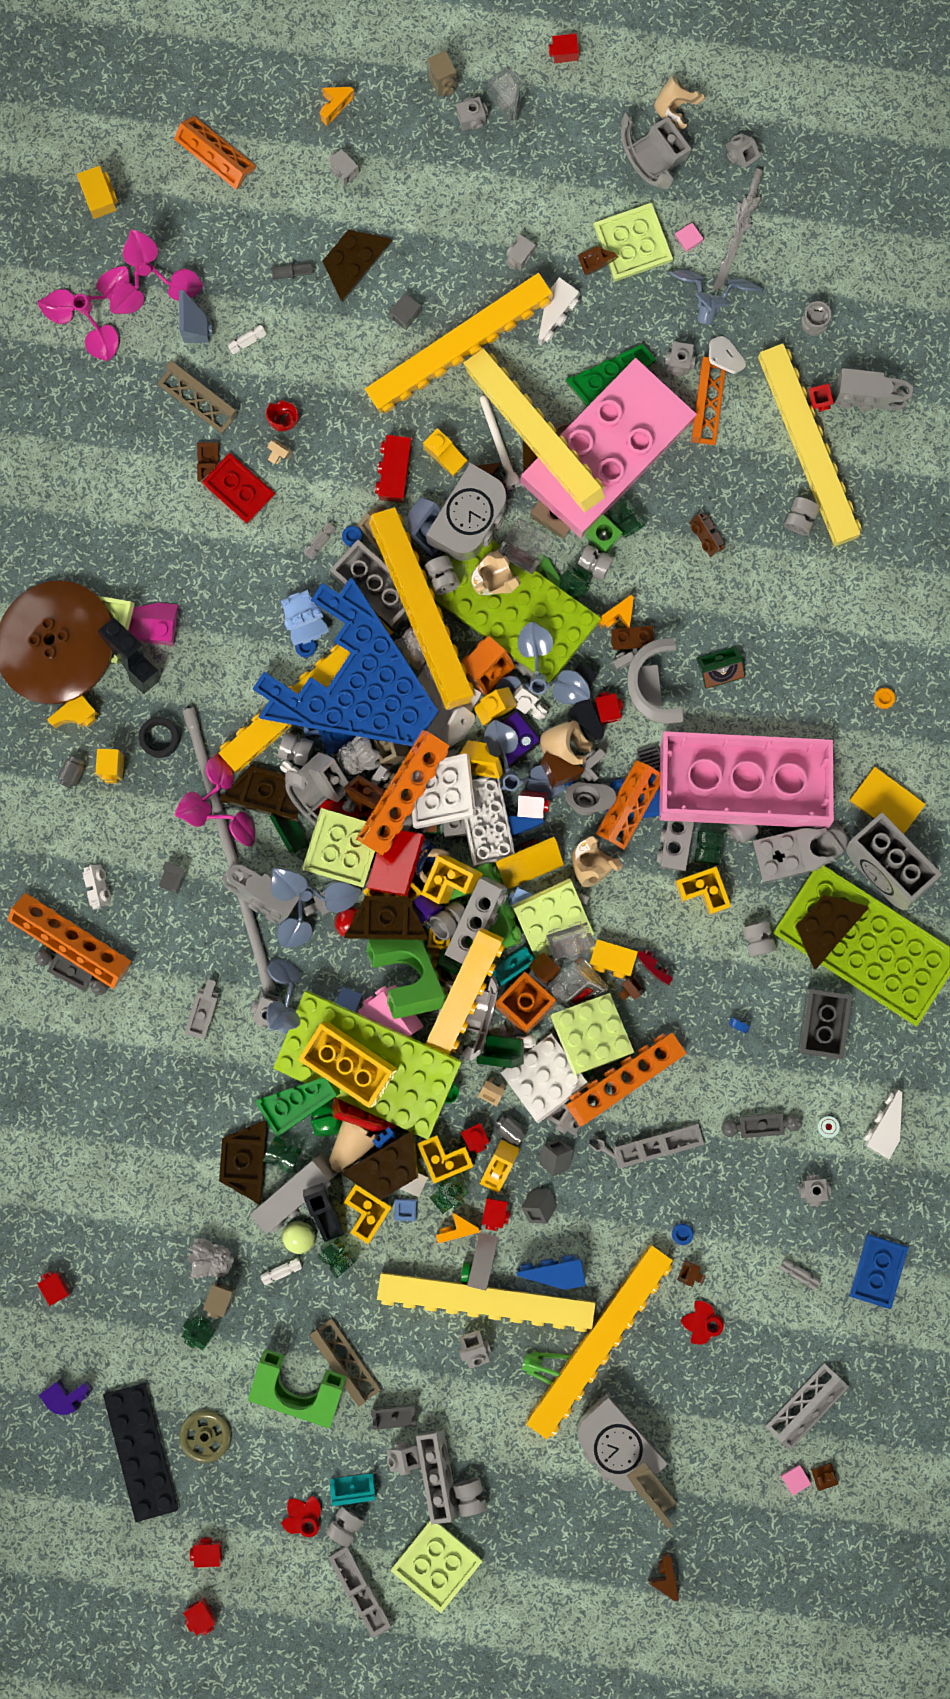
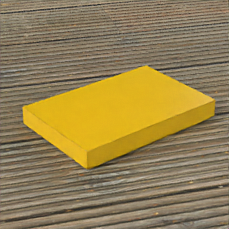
(883, 795)
(530, 863)

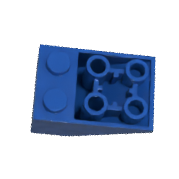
(560, 1274)

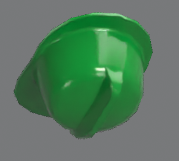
(324, 1121)

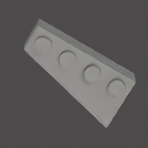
(290, 1196)

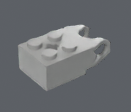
(870, 390)
(797, 853)
(257, 893)

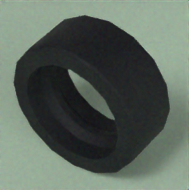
(150, 723)

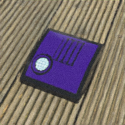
(527, 736)

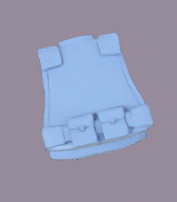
(303, 618)

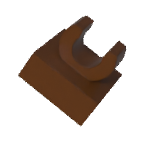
(632, 988)
(690, 1273)
(824, 1476)

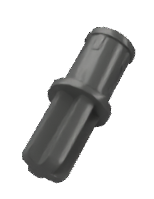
(292, 270)

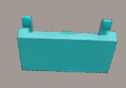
(512, 965)
(352, 1489)

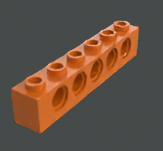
(392, 796)
(69, 940)
(671, 1052)

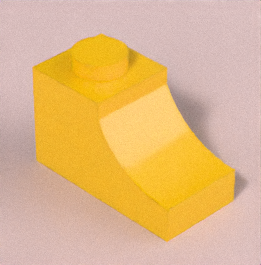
(444, 452)
(495, 705)
(74, 711)
(481, 761)
(499, 1166)

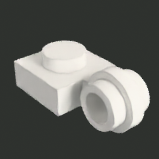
(527, 700)

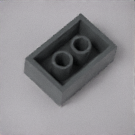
(824, 1024)

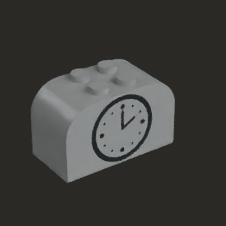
(469, 515)
(892, 862)
(615, 1443)

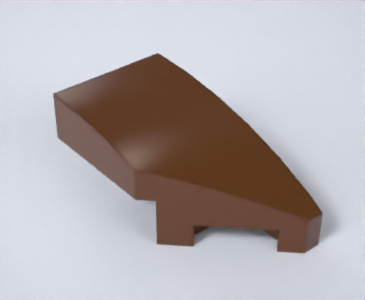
(596, 259)
(207, 459)

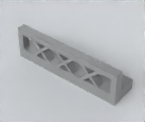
(812, 1411)

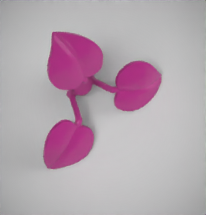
(138, 253)
(61, 303)
(196, 809)

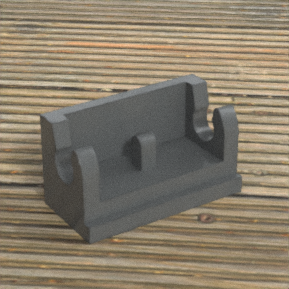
(394, 1416)

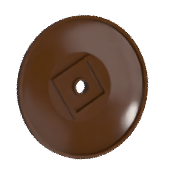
(76, 657)

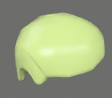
(298, 1237)

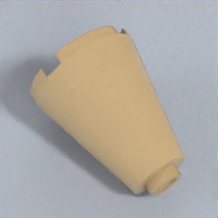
(351, 1146)

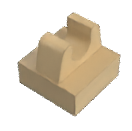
(278, 452)
(491, 1092)

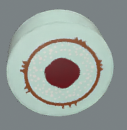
(828, 1127)

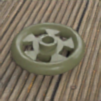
(208, 1454)

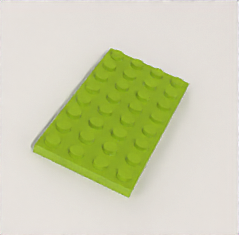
(506, 614)
(880, 953)
(417, 1088)

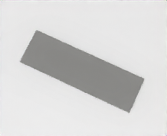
(482, 1261)

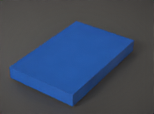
(878, 1271)

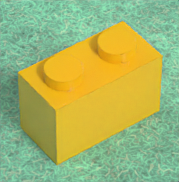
(110, 765)
(613, 958)

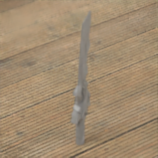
(742, 224)

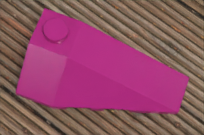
(154, 623)

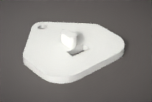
(725, 355)
(455, 729)

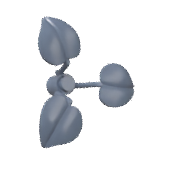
(711, 303)
(536, 641)
(502, 740)
(288, 883)
(278, 1014)

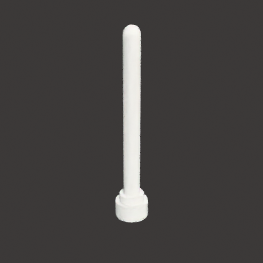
(511, 477)

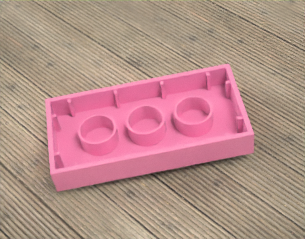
(617, 441)
(746, 780)

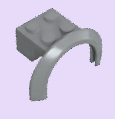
(656, 152)
(645, 684)
(314, 784)
(482, 1016)

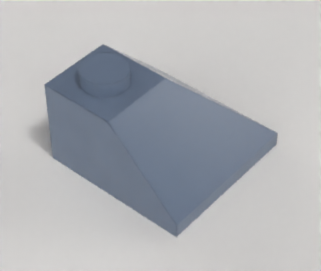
(192, 321)
(419, 522)

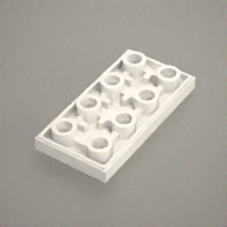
(488, 831)

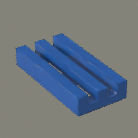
(386, 1138)

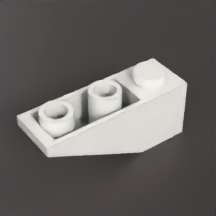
(564, 299)
(886, 1133)

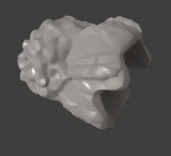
(411, 649)
(358, 756)
(209, 1259)

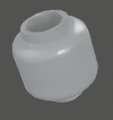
(742, 832)

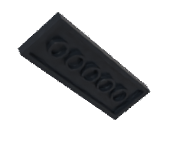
(140, 1452)

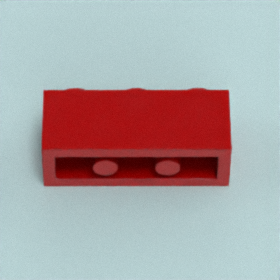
(393, 468)

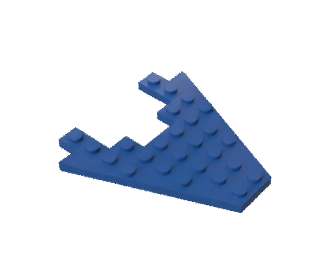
(371, 693)

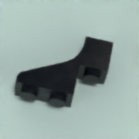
(130, 654)
(584, 712)
(323, 1211)

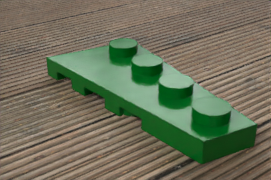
(595, 380)
(295, 1104)

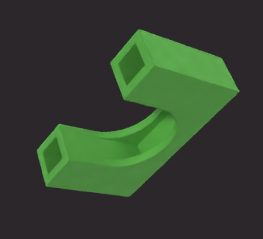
(505, 924)
(415, 998)
(271, 1393)

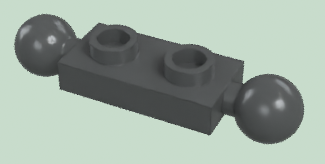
(69, 972)
(761, 1125)

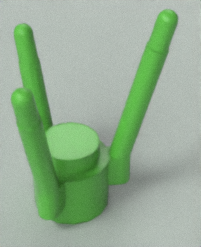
(532, 1365)

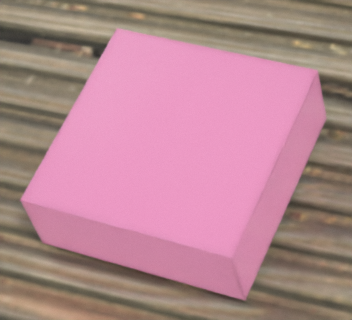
(689, 237)
(796, 1479)

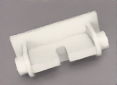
(100, 895)

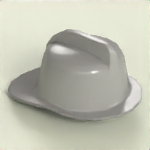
(590, 798)
(833, 842)

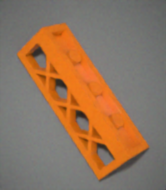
(212, 152)
(700, 403)
(627, 802)

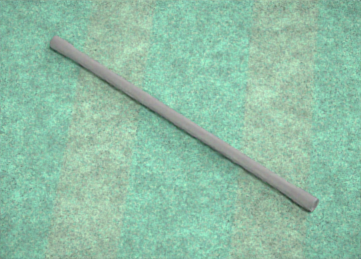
(193, 727)

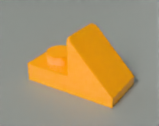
(339, 98)
(622, 610)
(463, 1229)

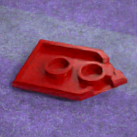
(358, 1117)

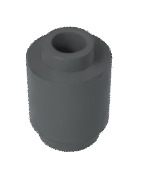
(71, 772)
(510, 1130)

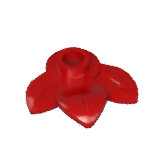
(699, 1323)
(301, 1513)

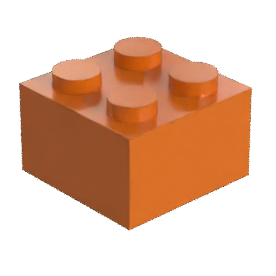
(487, 665)
(525, 1003)

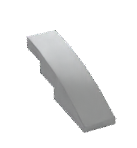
(658, 1146)
(360, 1592)

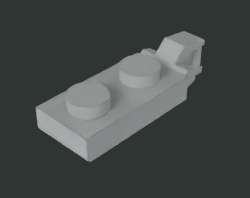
(202, 1011)

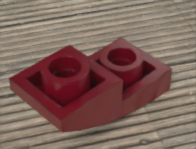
(648, 961)

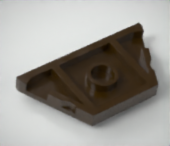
(353, 259)
(262, 792)
(386, 920)
(826, 926)
(243, 1161)
(387, 1168)

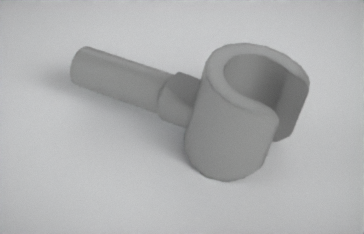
(466, 1053)
(601, 1147)

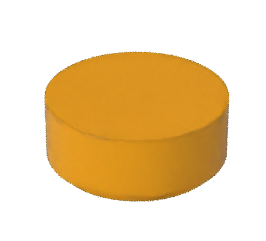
(884, 698)

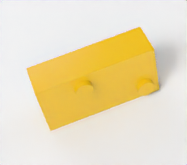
(347, 1064)

